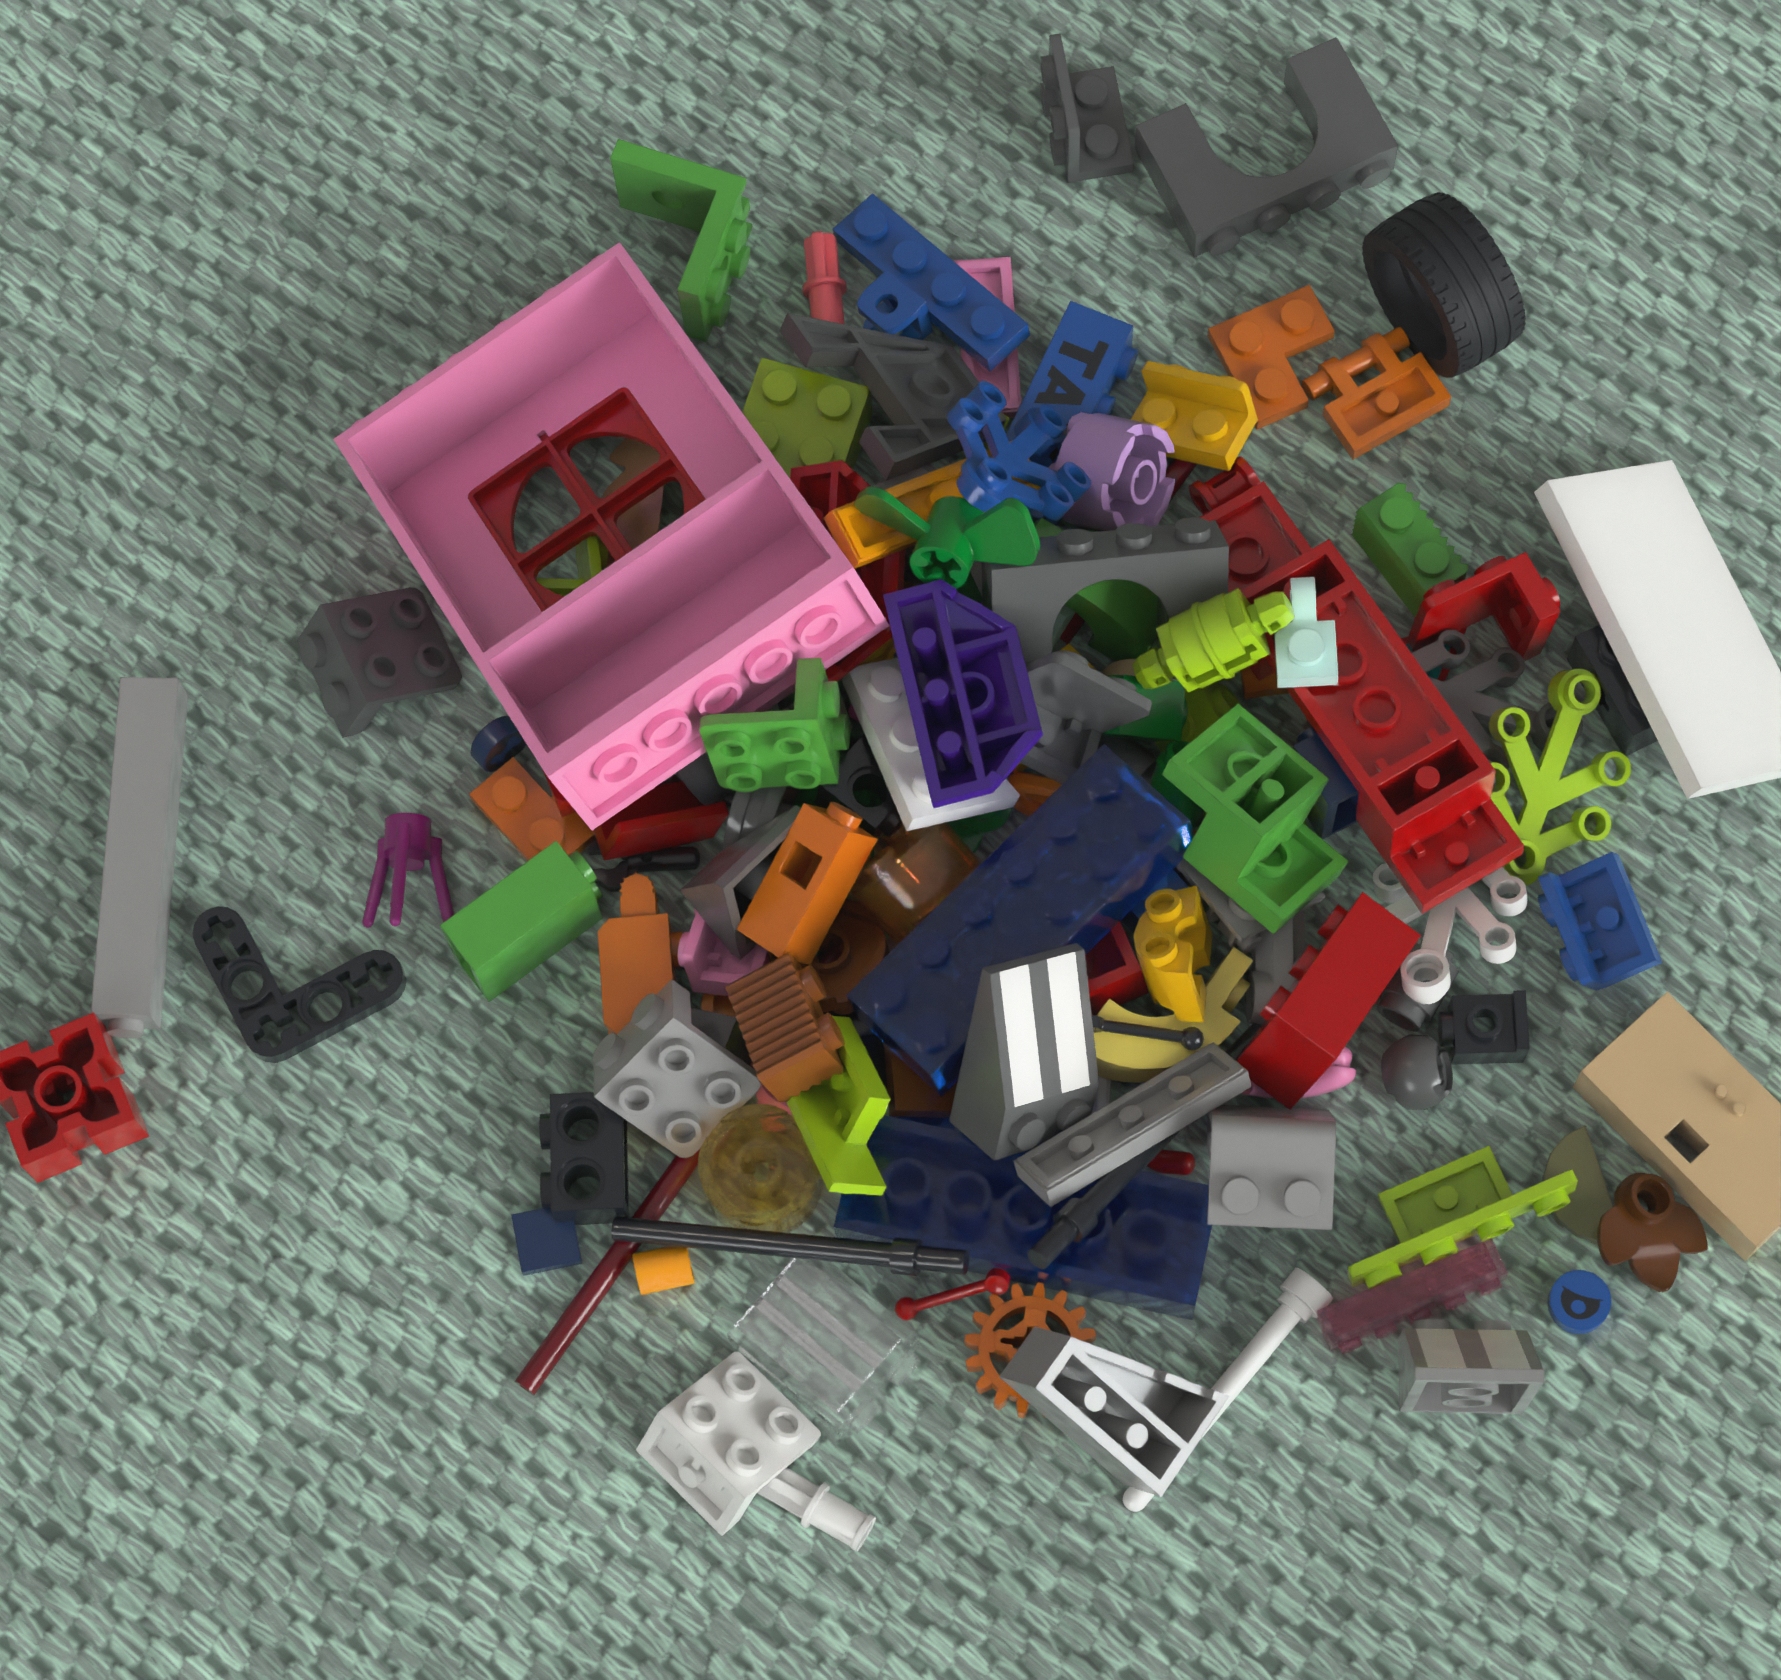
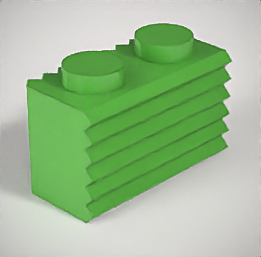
(1406, 545)

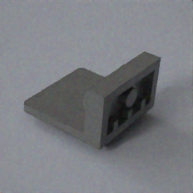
(1084, 118)

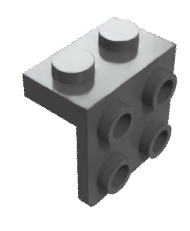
(375, 654)
(1075, 710)

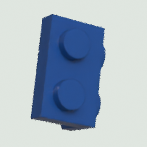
(1598, 922)

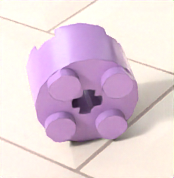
(1124, 468)

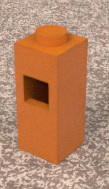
(808, 881)

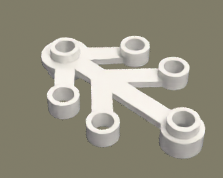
(1430, 960)

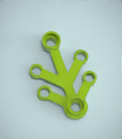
(1541, 783)

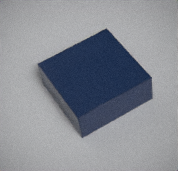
(544, 1242)

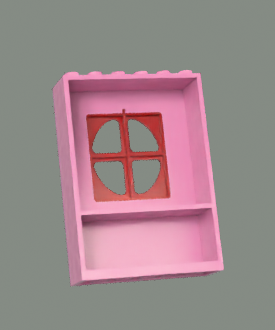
(671, 630)

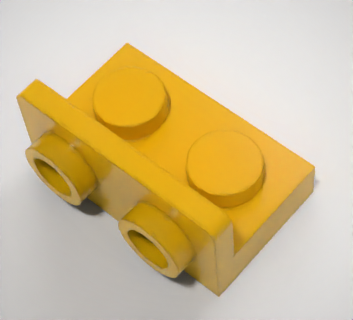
(1200, 411)

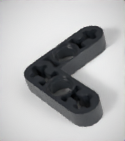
(273, 1005)

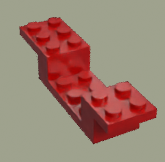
(1385, 721)

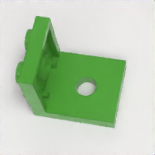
(698, 200)

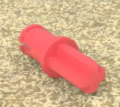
(823, 278)

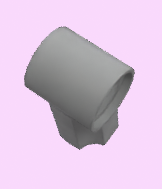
(1271, 965)

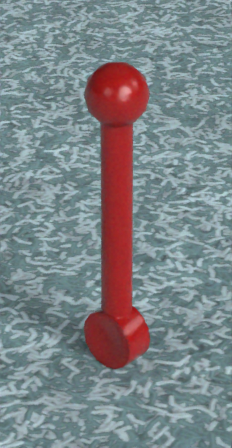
(996, 1282)

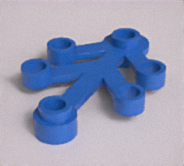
(1038, 432)

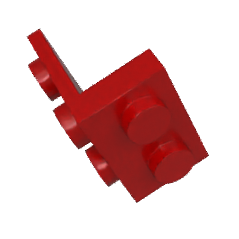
(1500, 588)

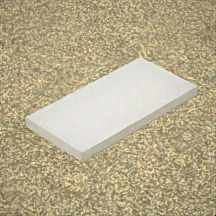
(1673, 622)

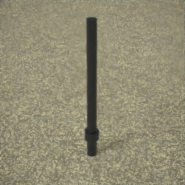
(1080, 1215)
(903, 1255)

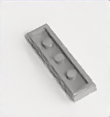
(1132, 1124)

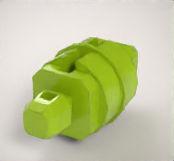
(1213, 640)

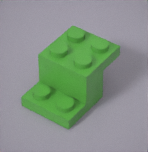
(1255, 818)

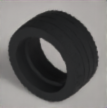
(1444, 284)

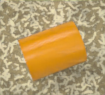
(663, 1269)

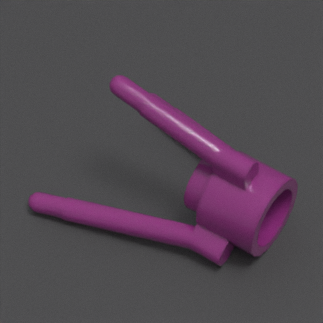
(405, 849)

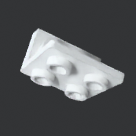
(726, 1440)

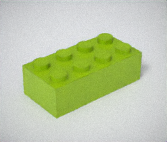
(807, 415)

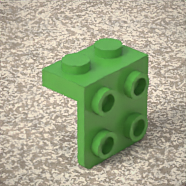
(781, 746)

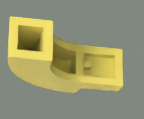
(1141, 1058)

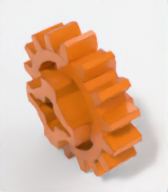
(1001, 1343)

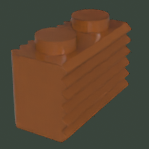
(785, 1026)

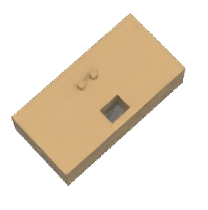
(1694, 1120)

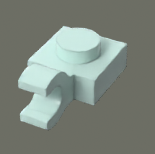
(1305, 646)

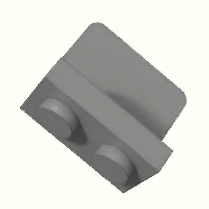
(670, 1073)

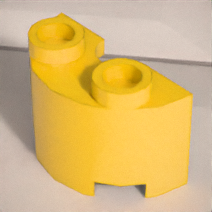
(1171, 945)

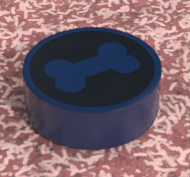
(497, 744)

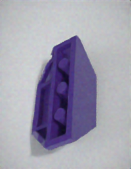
(962, 690)

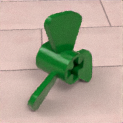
(957, 536)

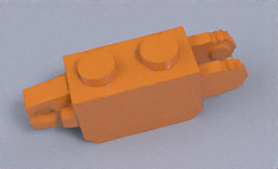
(635, 952)

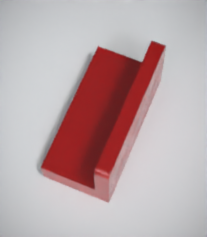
(659, 820)

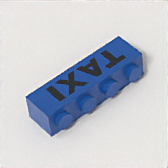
(1079, 371)

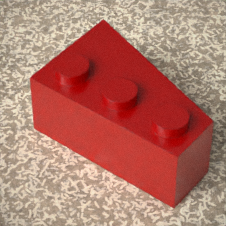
(1328, 998)

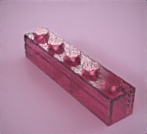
(1412, 1296)

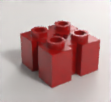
(98, 1114)

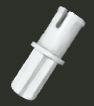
(819, 1508)

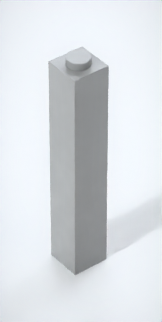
(139, 855)

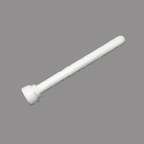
(1298, 1302)

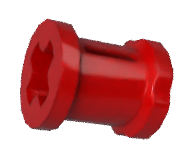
(1223, 486)

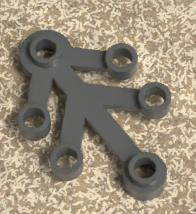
(1468, 704)

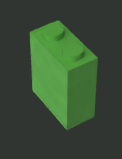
(524, 919)

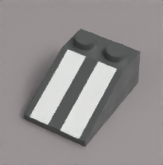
(1028, 1053)

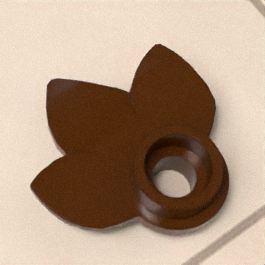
(1649, 1238)

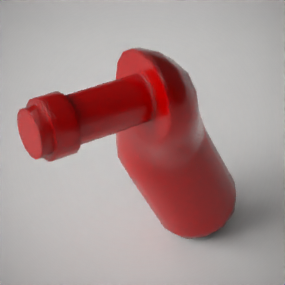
(1173, 1162)

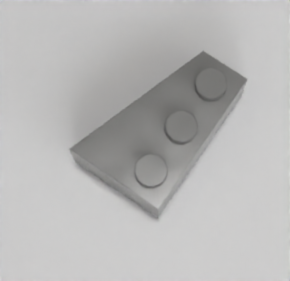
(1114, 1408)

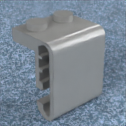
(1271, 1167)

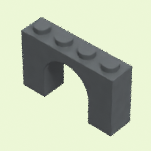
(1221, 205)
(1175, 561)

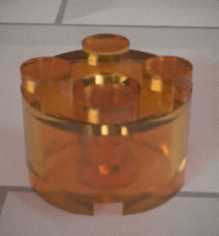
(912, 876)

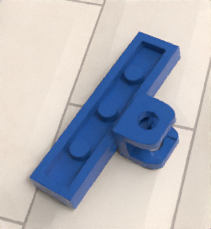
(924, 287)

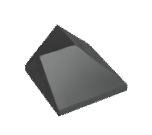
(732, 878)

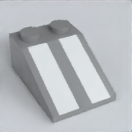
(1467, 1368)

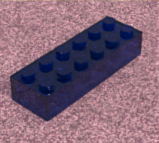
(1046, 887)
(957, 1197)

